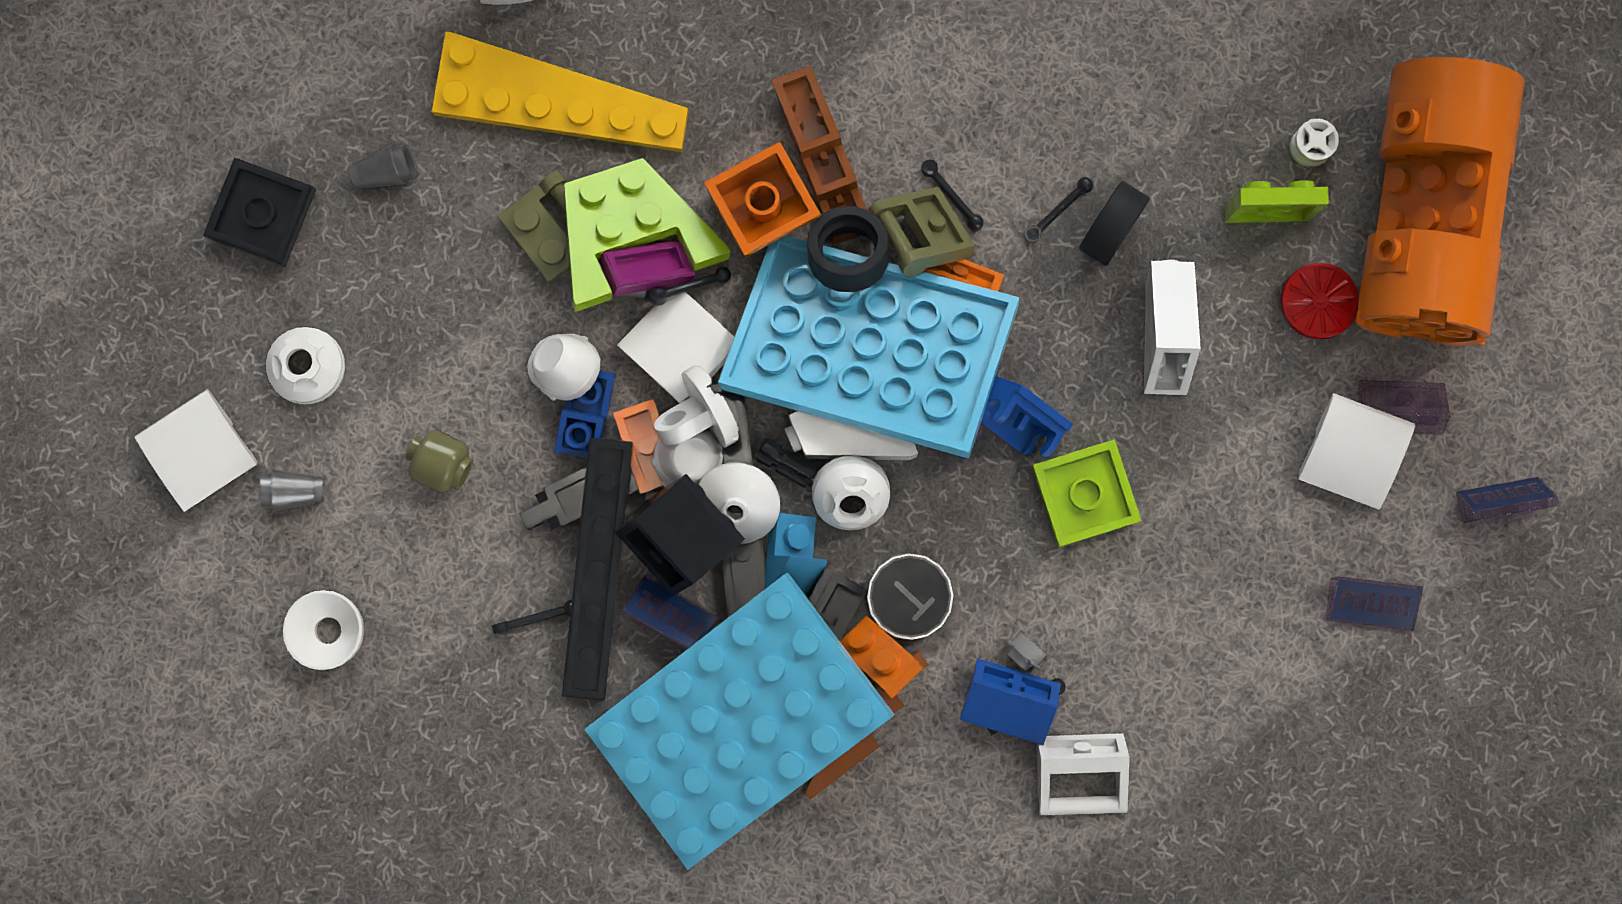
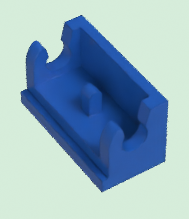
(1023, 418)
(1010, 701)

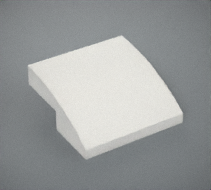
(675, 339)
(195, 450)
(1356, 451)

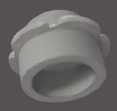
(1025, 652)

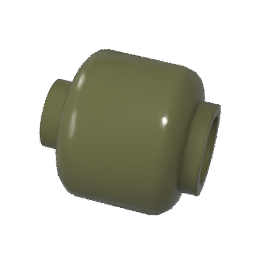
(439, 461)

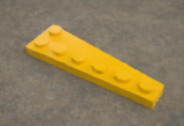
(526, 93)

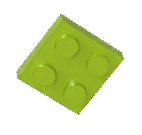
(1280, 204)
(1086, 493)

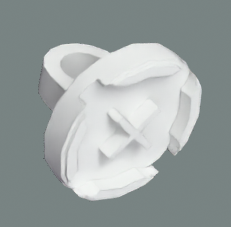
(697, 413)

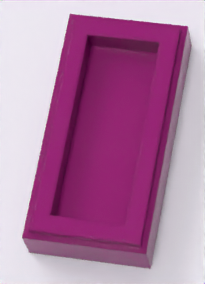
(646, 267)

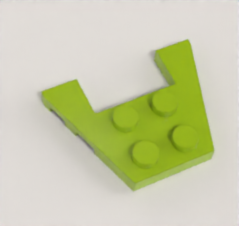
(624, 211)

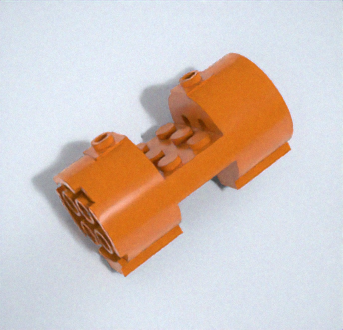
(1442, 200)

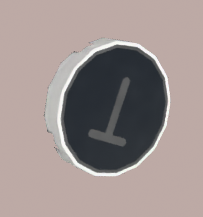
(910, 596)

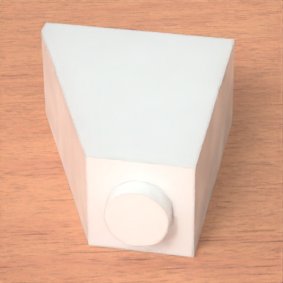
(1170, 327)
(830, 440)

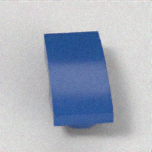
(585, 417)

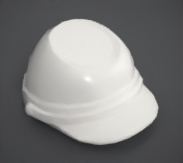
(564, 366)
(689, 457)

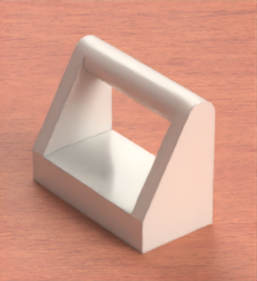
(1083, 755)

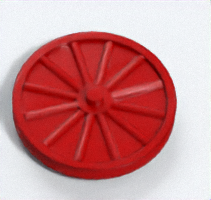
(1319, 301)

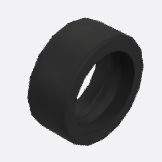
(848, 221)
(1114, 223)

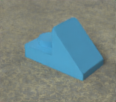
(791, 552)

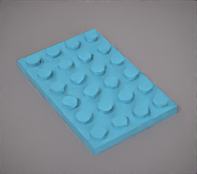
(887, 359)
(739, 721)

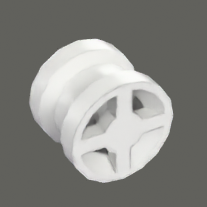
(1320, 136)

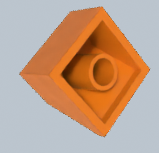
(762, 199)

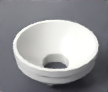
(322, 377)
(850, 477)
(301, 630)

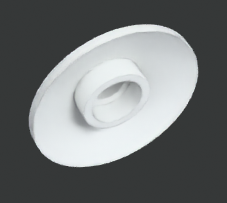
(751, 491)

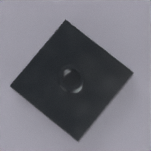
(259, 212)

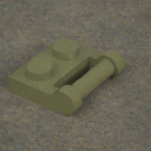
(932, 223)
(537, 230)

